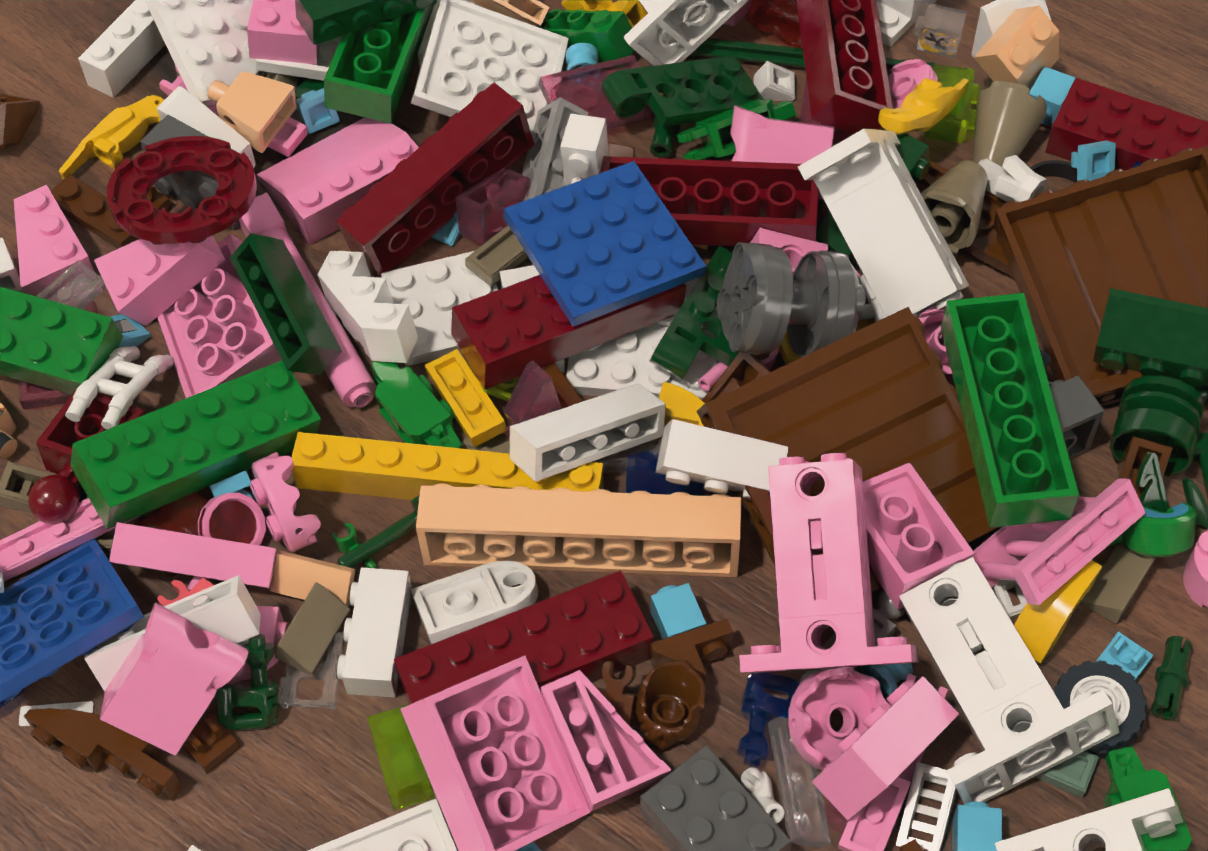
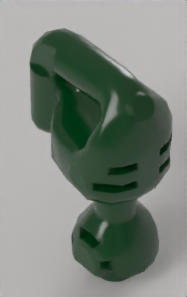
(254, 692)

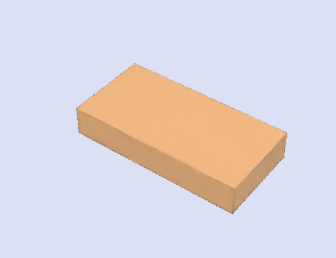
(297, 574)

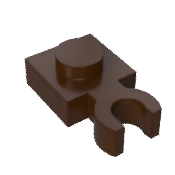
(616, 691)

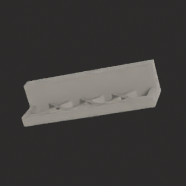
(544, 159)

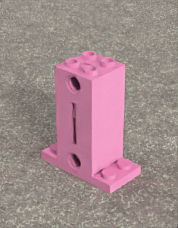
(822, 572)

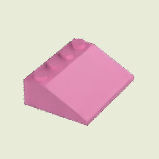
(335, 174)
(216, 329)
(496, 760)

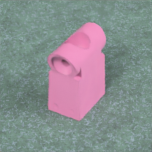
(777, 140)
(169, 680)

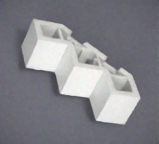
(367, 307)

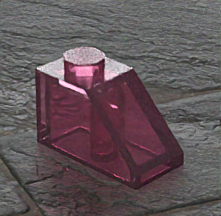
(482, 206)
(531, 397)

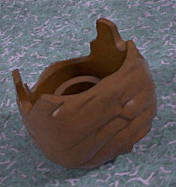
(670, 703)

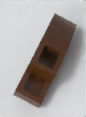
(96, 743)

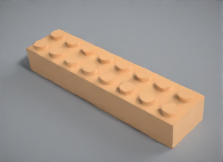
(580, 530)

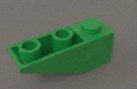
(600, 28)

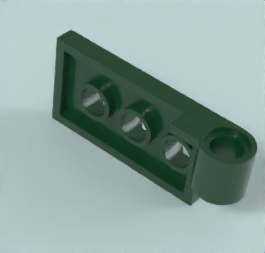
(693, 88)
(698, 313)

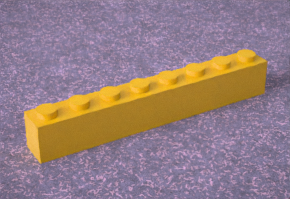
(402, 468)

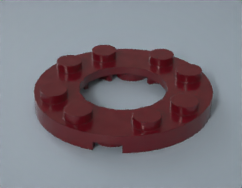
(133, 179)

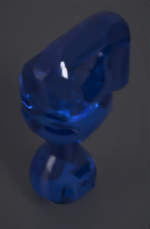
(760, 709)

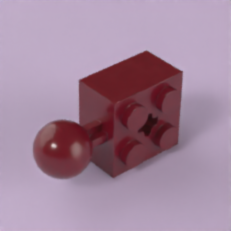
(56, 497)

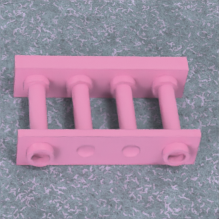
(1052, 552)

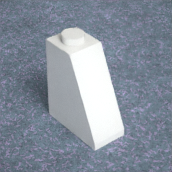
(192, 112)

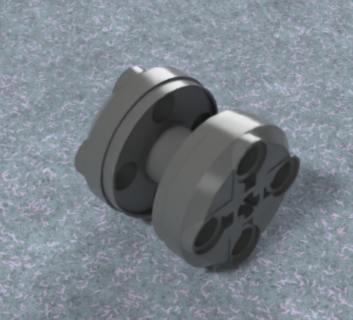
(765, 299)

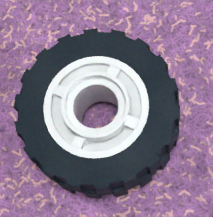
(1122, 691)

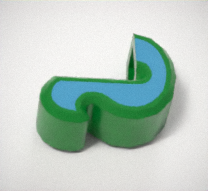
(1161, 532)

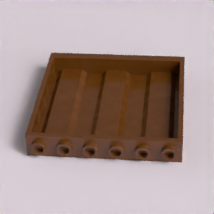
(1120, 232)
(866, 397)

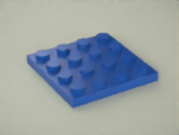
(604, 243)
(60, 616)

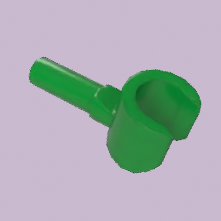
(349, 543)

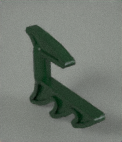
(1155, 495)

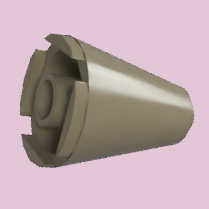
(1005, 121)
(958, 203)

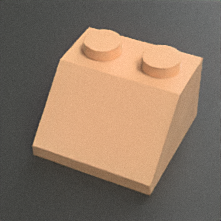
(1021, 47)

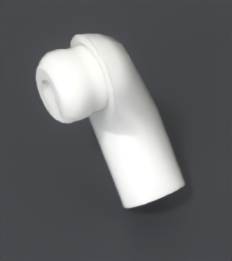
(760, 788)

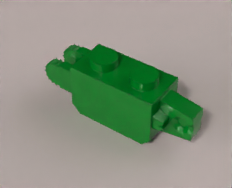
(716, 129)
(411, 407)
(1131, 781)

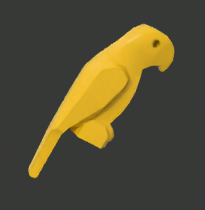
(922, 107)
(115, 135)

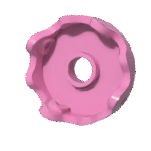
(281, 502)
(814, 701)

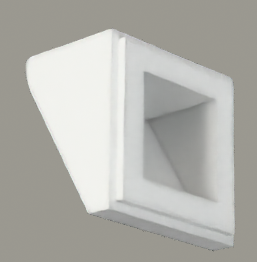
(775, 82)

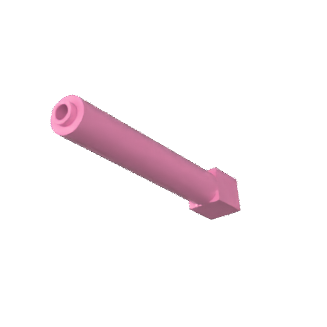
(347, 371)

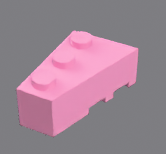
(44, 241)
(152, 277)
(600, 745)
(886, 747)

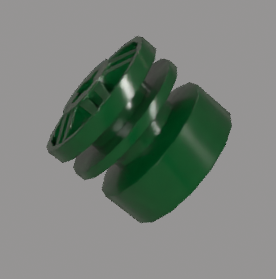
(1160, 412)

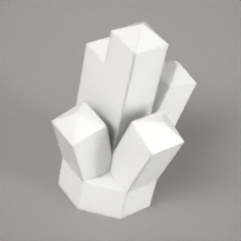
(1013, 180)

